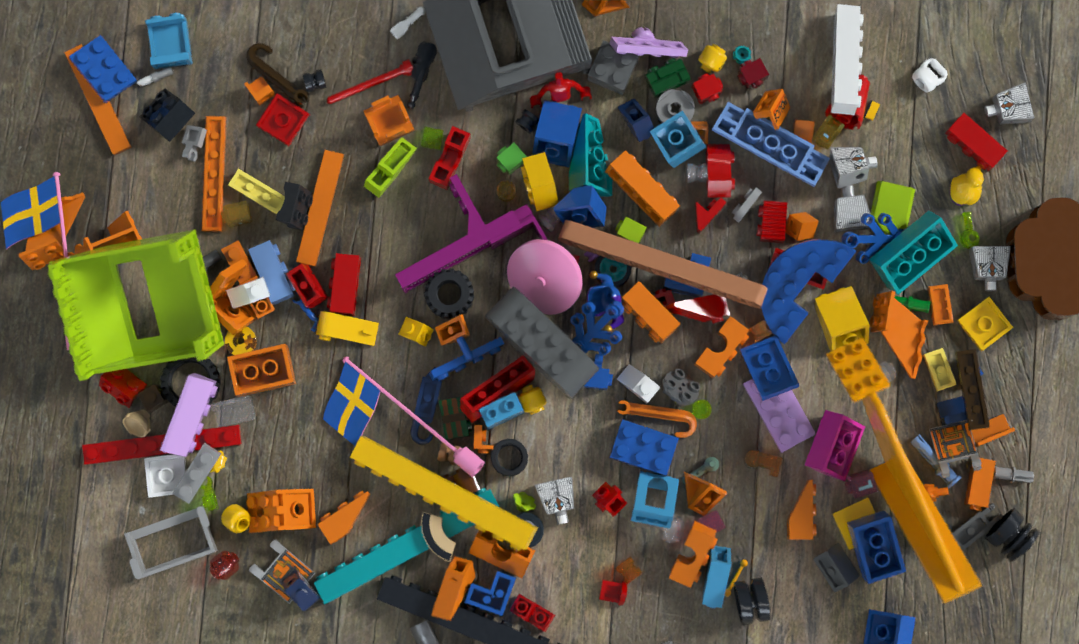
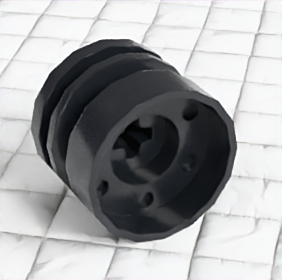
(1016, 539)

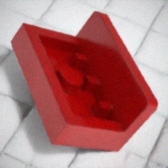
(122, 386)

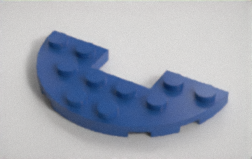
(791, 273)

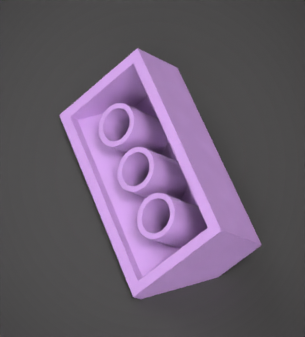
(189, 415)

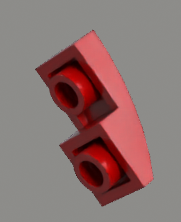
(532, 612)

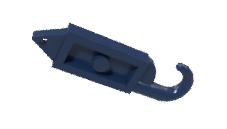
(425, 406)

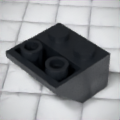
(167, 114)

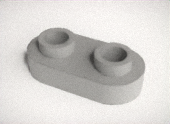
(741, 210)

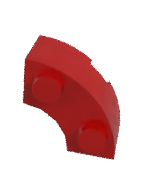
(719, 177)

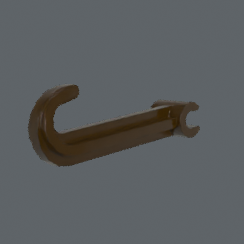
(272, 75)

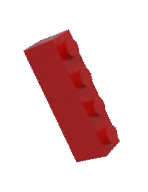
(498, 386)

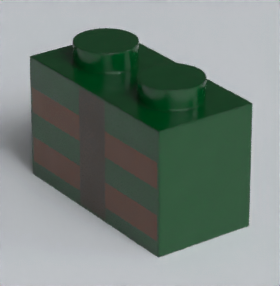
(453, 419)

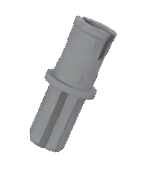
(1013, 474)

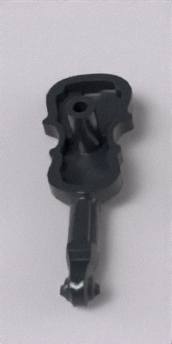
(424, 57)

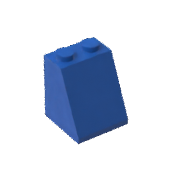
(557, 132)

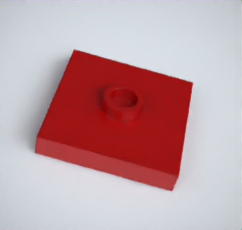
(282, 119)

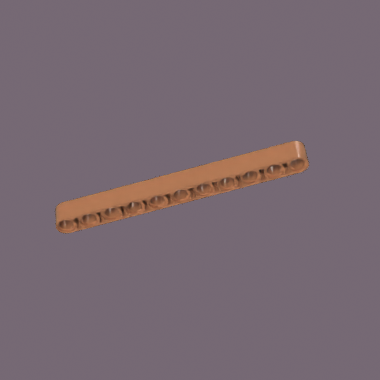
(663, 264)

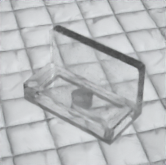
(234, 411)

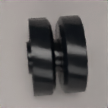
(755, 600)

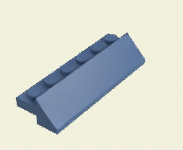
(775, 146)

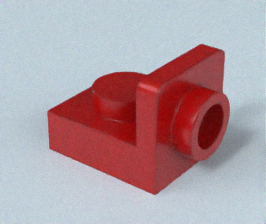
(667, 295)

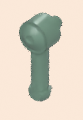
(711, 464)

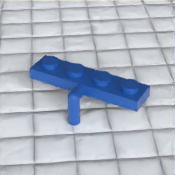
(469, 356)

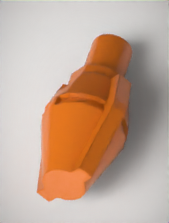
(935, 492)

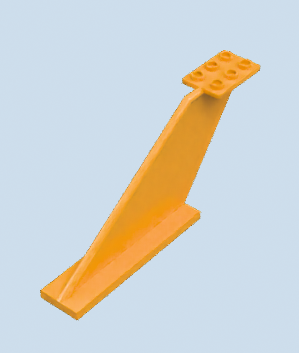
(899, 482)

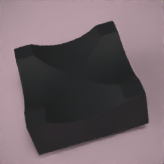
(295, 206)

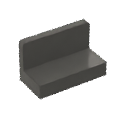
(836, 567)

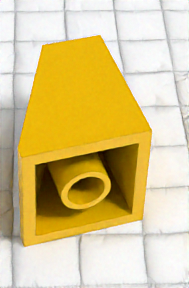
(841, 318)

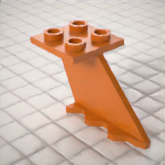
(121, 231)
(48, 245)
(900, 329)

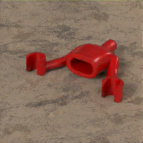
(559, 90)

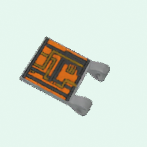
(952, 444)
(281, 569)

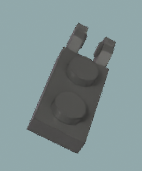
(975, 527)

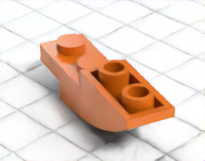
(234, 253)

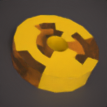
(249, 344)

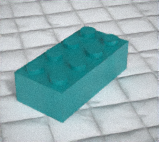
(913, 252)

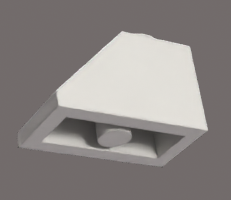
(248, 292)
(638, 383)

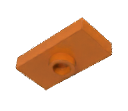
(940, 304)

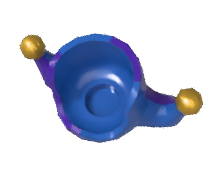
(602, 296)

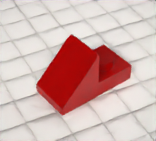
(704, 217)

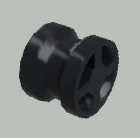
(527, 121)

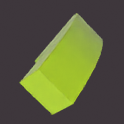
(389, 167)

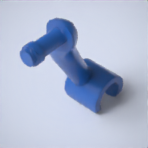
(309, 313)

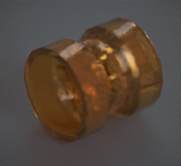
(628, 570)

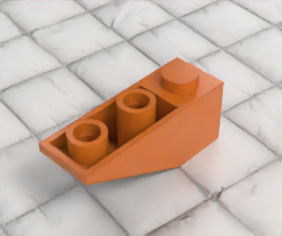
(800, 520)
(342, 521)
(454, 587)

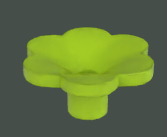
(524, 502)

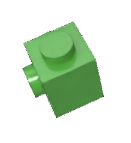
(510, 158)

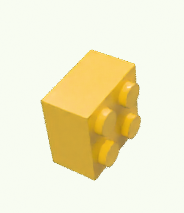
(539, 182)

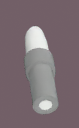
(156, 76)

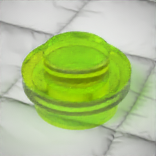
(701, 409)

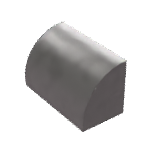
(424, 633)

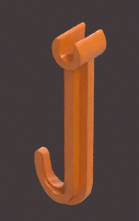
(661, 413)

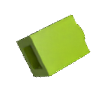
(630, 230)

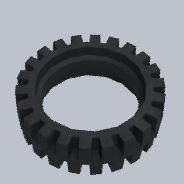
(172, 366)

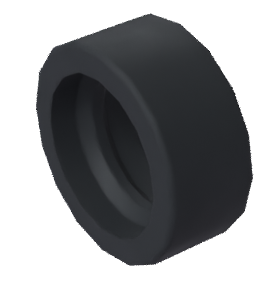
(509, 442)

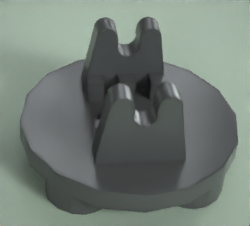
(681, 387)

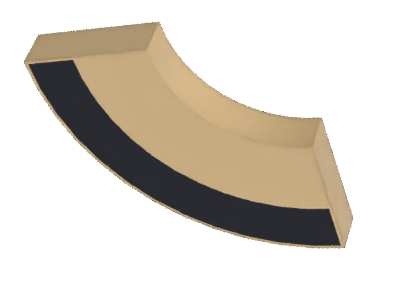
(435, 536)

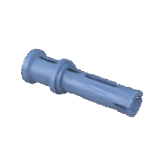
(930, 455)

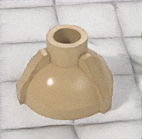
(137, 423)

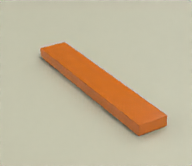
(102, 111)
(213, 173)
(320, 208)

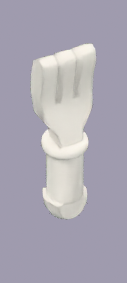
(402, 27)

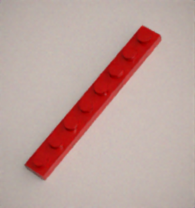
(151, 445)

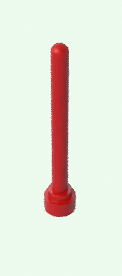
(405, 69)

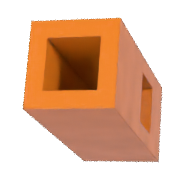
(980, 485)

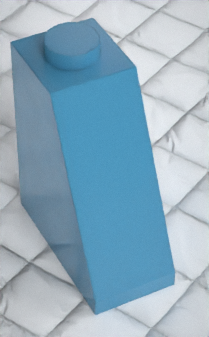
(716, 577)

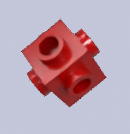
(609, 499)

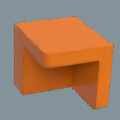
(260, 90)
(801, 226)

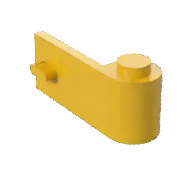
(346, 328)

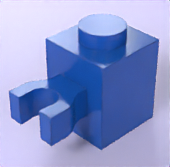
(602, 378)

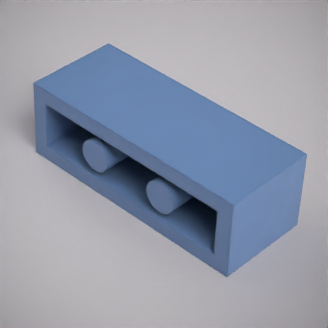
(269, 266)

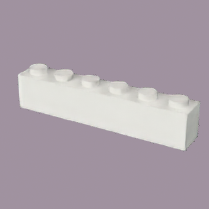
(846, 59)

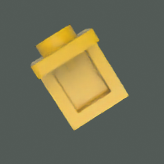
(416, 331)

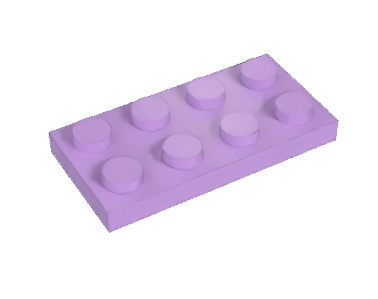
(782, 417)

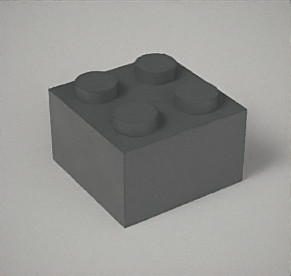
(612, 69)

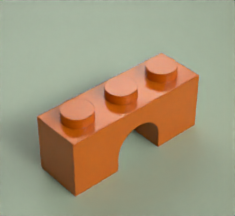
(733, 334)
(511, 560)
(686, 569)

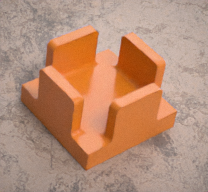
(388, 119)

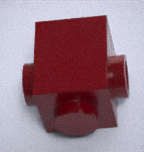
(752, 74)

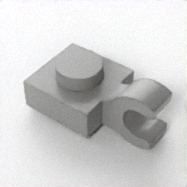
(193, 139)

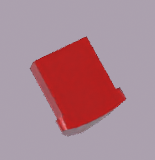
(613, 592)

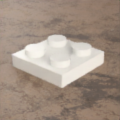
(164, 474)

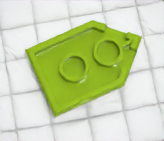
(894, 201)

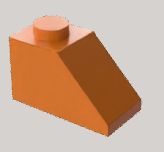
(452, 330)

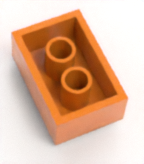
(649, 313)
(261, 370)

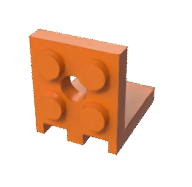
(244, 314)
(280, 510)

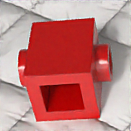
(707, 88)

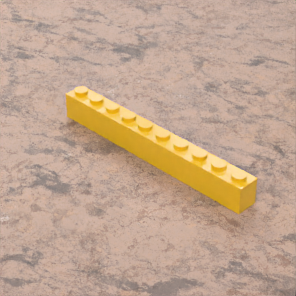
(443, 492)

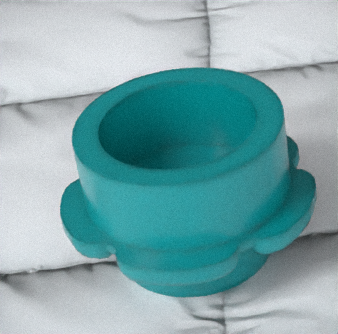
(742, 50)

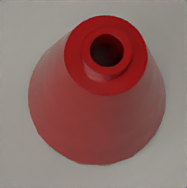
(856, 120)

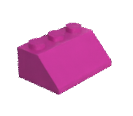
(835, 445)

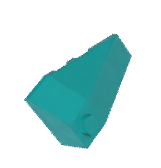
(589, 160)

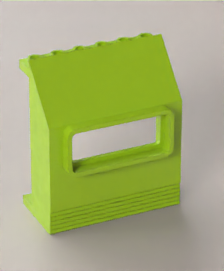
(98, 313)

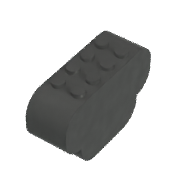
(541, 342)

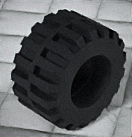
(442, 278)

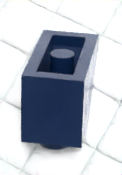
(636, 119)

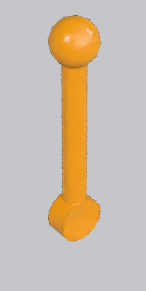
(743, 563)

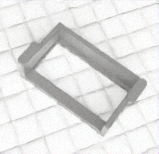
(137, 563)

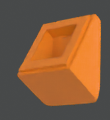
(702, 129)
(804, 129)

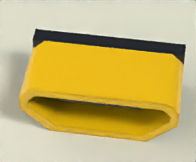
(871, 110)

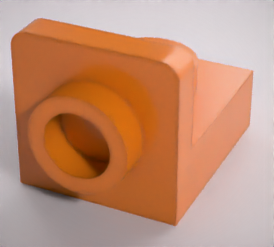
(479, 437)

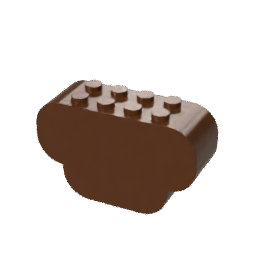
(1046, 259)

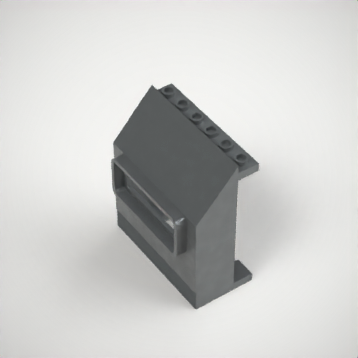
(546, 32)

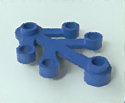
(877, 239)
(594, 330)

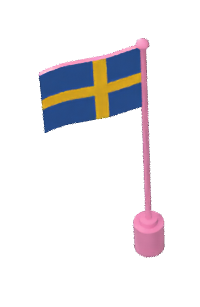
(34, 213)
(355, 403)

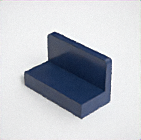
(951, 410)

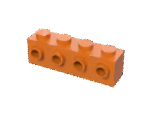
(642, 188)

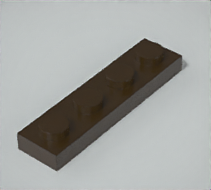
(972, 389)

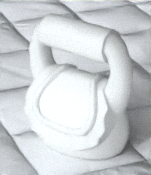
(925, 78)

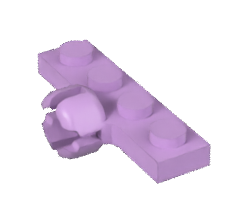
(645, 43)

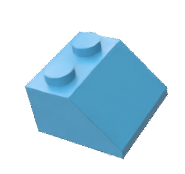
(677, 139)

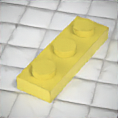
(257, 191)

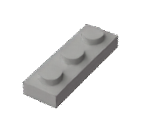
(196, 473)

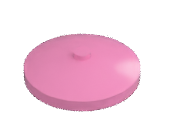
(545, 275)

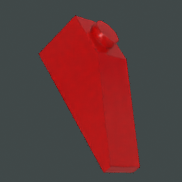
(703, 308)

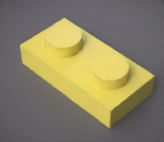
(939, 369)

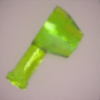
(964, 238)

